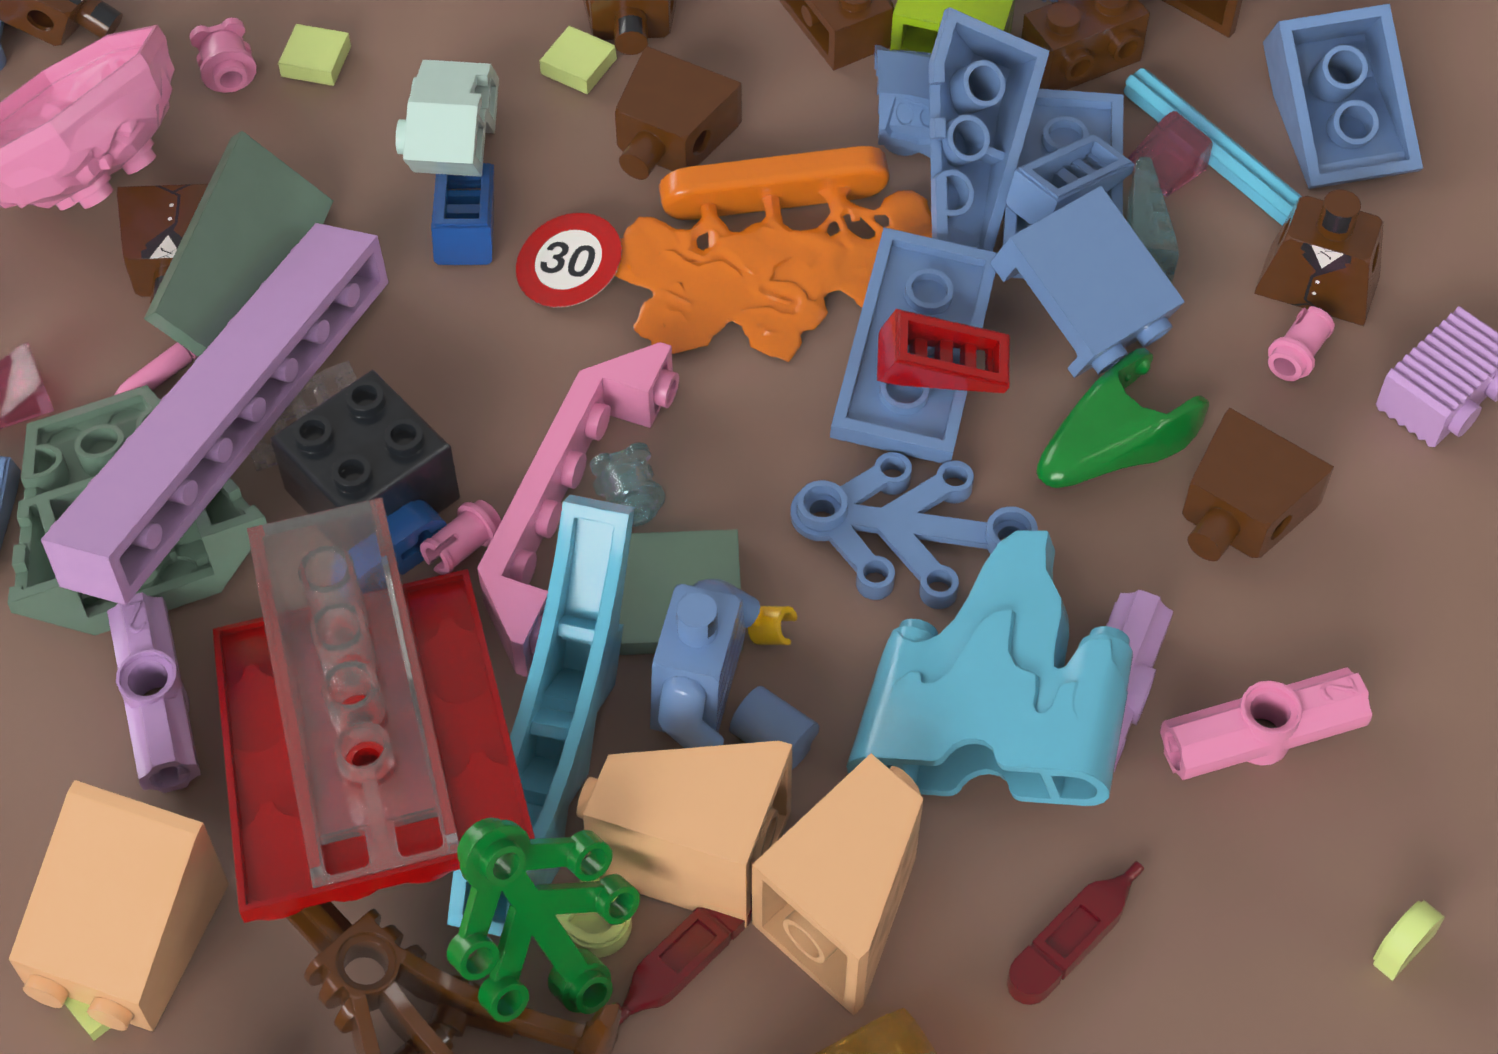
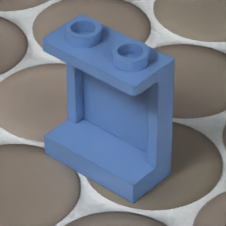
(1092, 280)

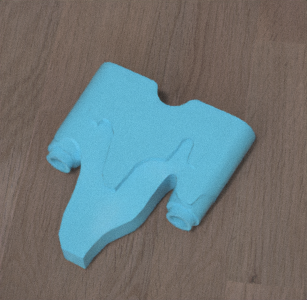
(997, 690)

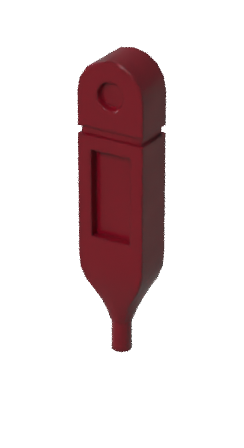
(1069, 938)
(680, 959)

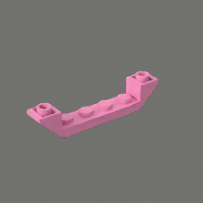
(623, 387)

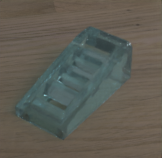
(1150, 217)

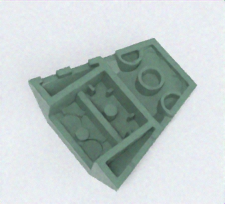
(57, 466)

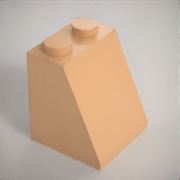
(691, 819)
(839, 879)
(117, 907)

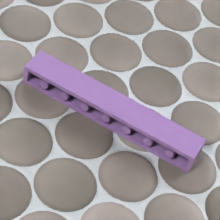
(214, 415)

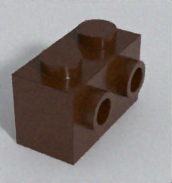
(843, 28)
(1086, 38)

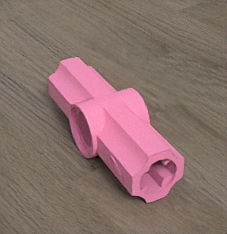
(1300, 711)

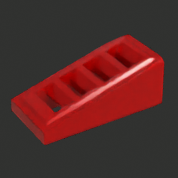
(917, 370)

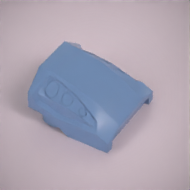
(903, 100)

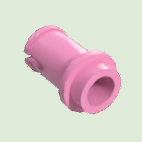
(1294, 354)
(462, 536)

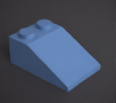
(1343, 95)

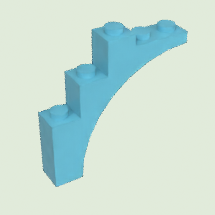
(568, 675)

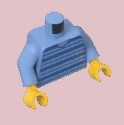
(700, 656)

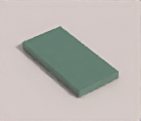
(234, 242)

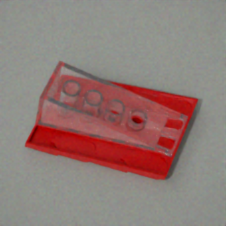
(355, 718)

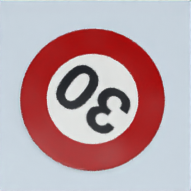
(568, 260)

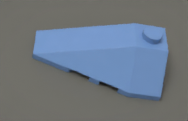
(979, 117)

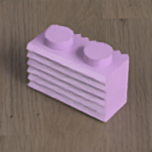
(1444, 379)

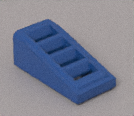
(463, 218)

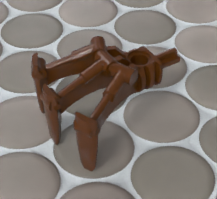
(453, 995)

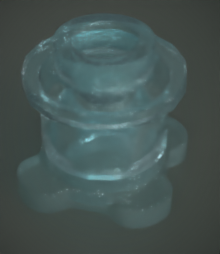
(628, 481)

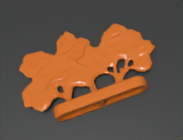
(767, 274)

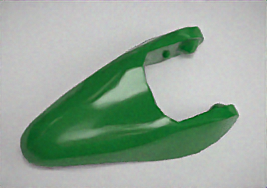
(1115, 432)

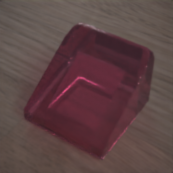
(1176, 150)
(21, 388)

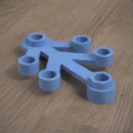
(901, 524)

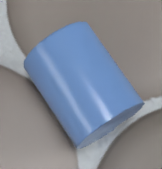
(769, 718)

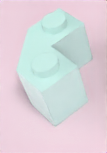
(448, 118)

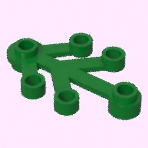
(495, 861)

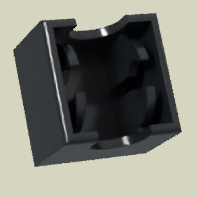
(364, 449)

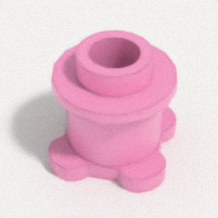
(224, 56)

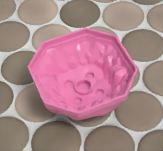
(84, 121)

